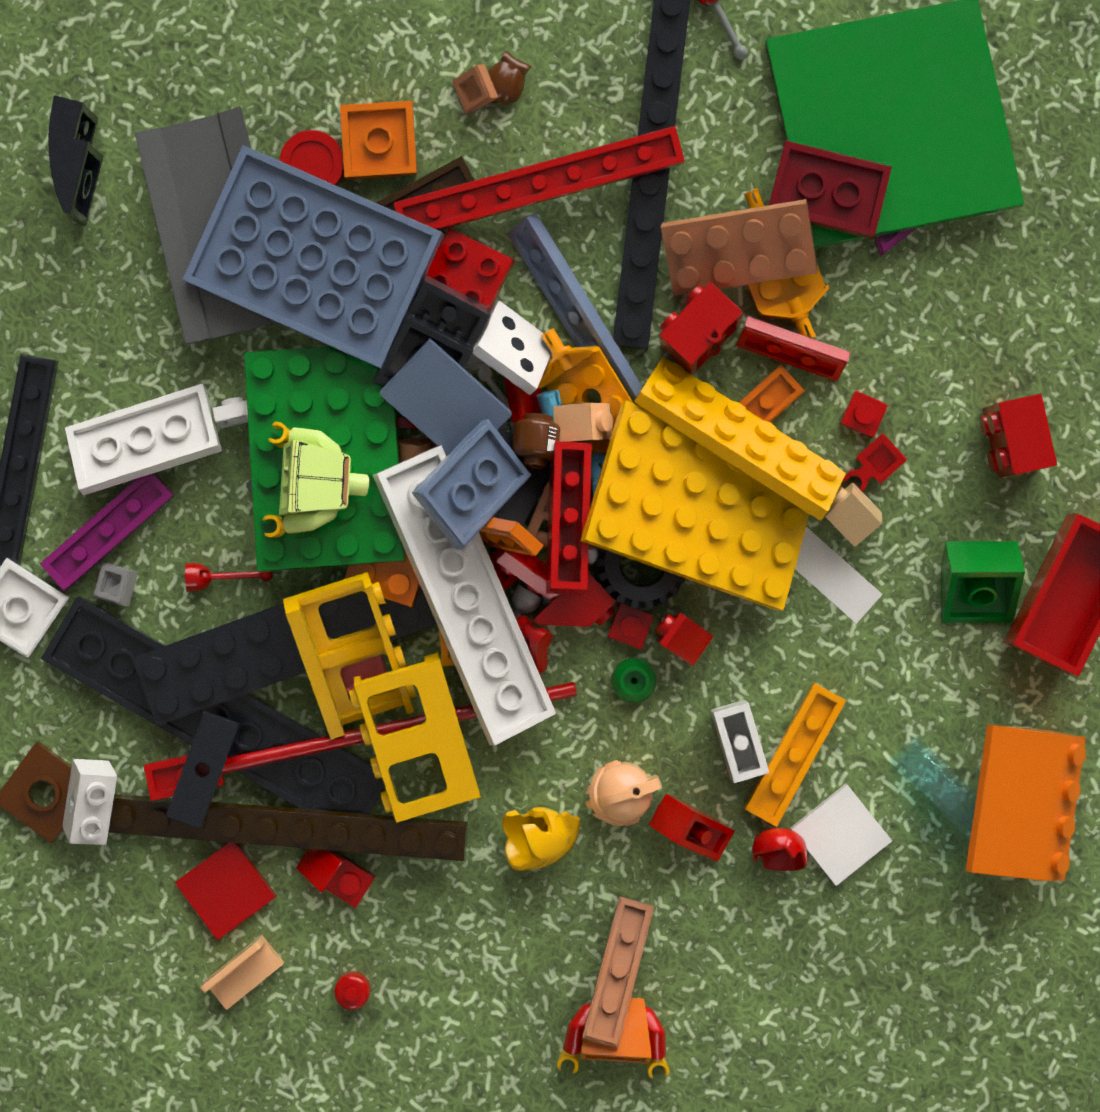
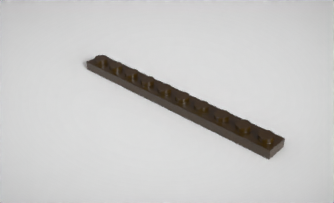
(296, 828)

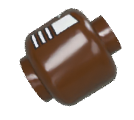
(535, 439)

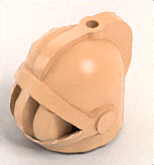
(621, 793)

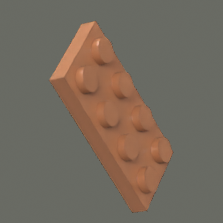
(740, 247)

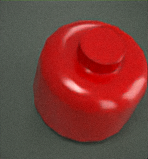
(352, 990)

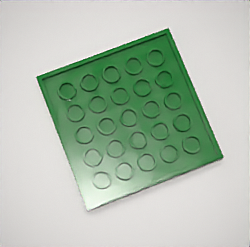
(909, 96)

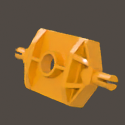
(787, 297)
(578, 370)

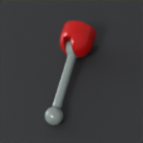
(740, 51)

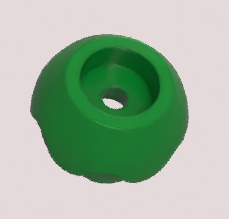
(622, 678)

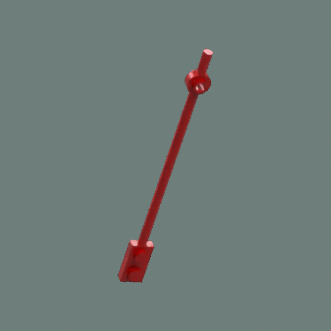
(164, 774)

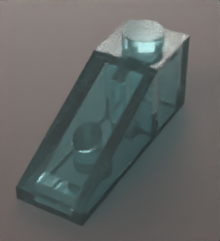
(938, 785)

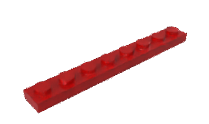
(545, 180)

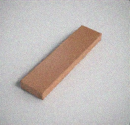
(618, 973)

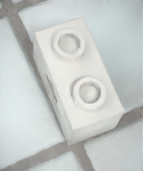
(89, 802)

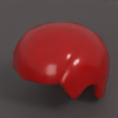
(780, 850)

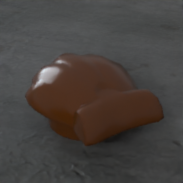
(508, 78)

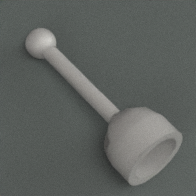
(524, 600)

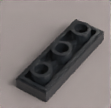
(195, 790)

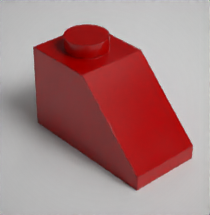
(578, 609)
(691, 827)

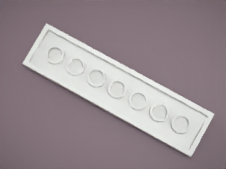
(467, 608)

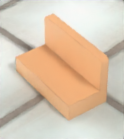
(243, 972)

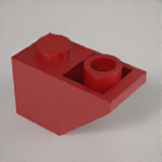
(682, 636)

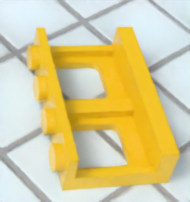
(327, 656)
(437, 735)

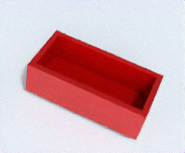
(1063, 604)

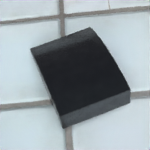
(72, 157)
(438, 315)

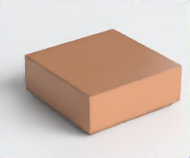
(475, 89)

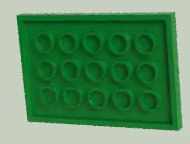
(336, 396)

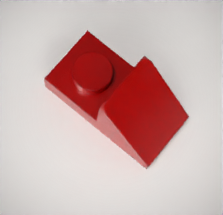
(336, 874)

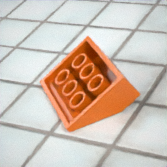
(1026, 803)

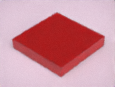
(225, 889)

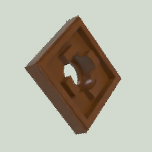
(14, 796)

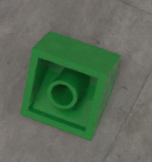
(980, 581)

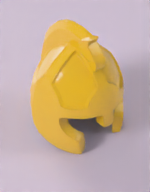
(538, 837)

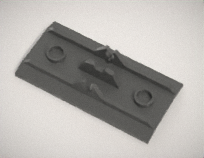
(184, 178)

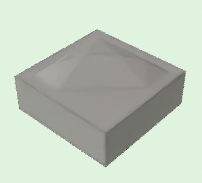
(115, 584)

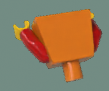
(640, 1040)

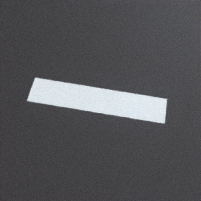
(835, 577)

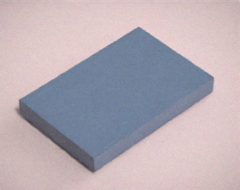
(442, 397)
(471, 484)

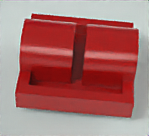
(470, 267)

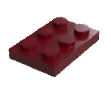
(839, 189)

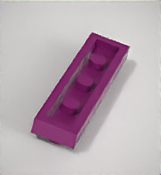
(106, 530)

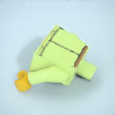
(312, 480)

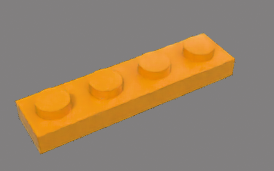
(795, 754)

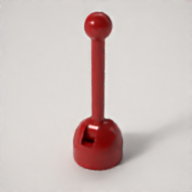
(199, 576)

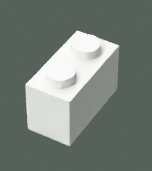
(739, 741)

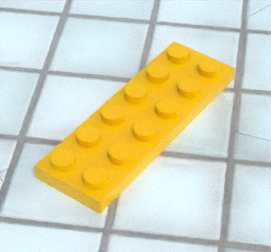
(741, 438)

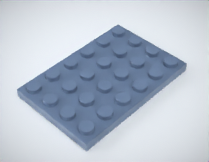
(312, 256)

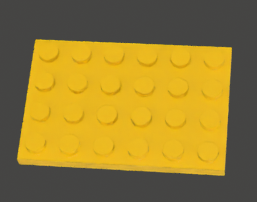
(692, 513)

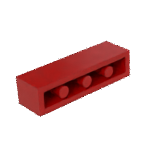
(567, 518)

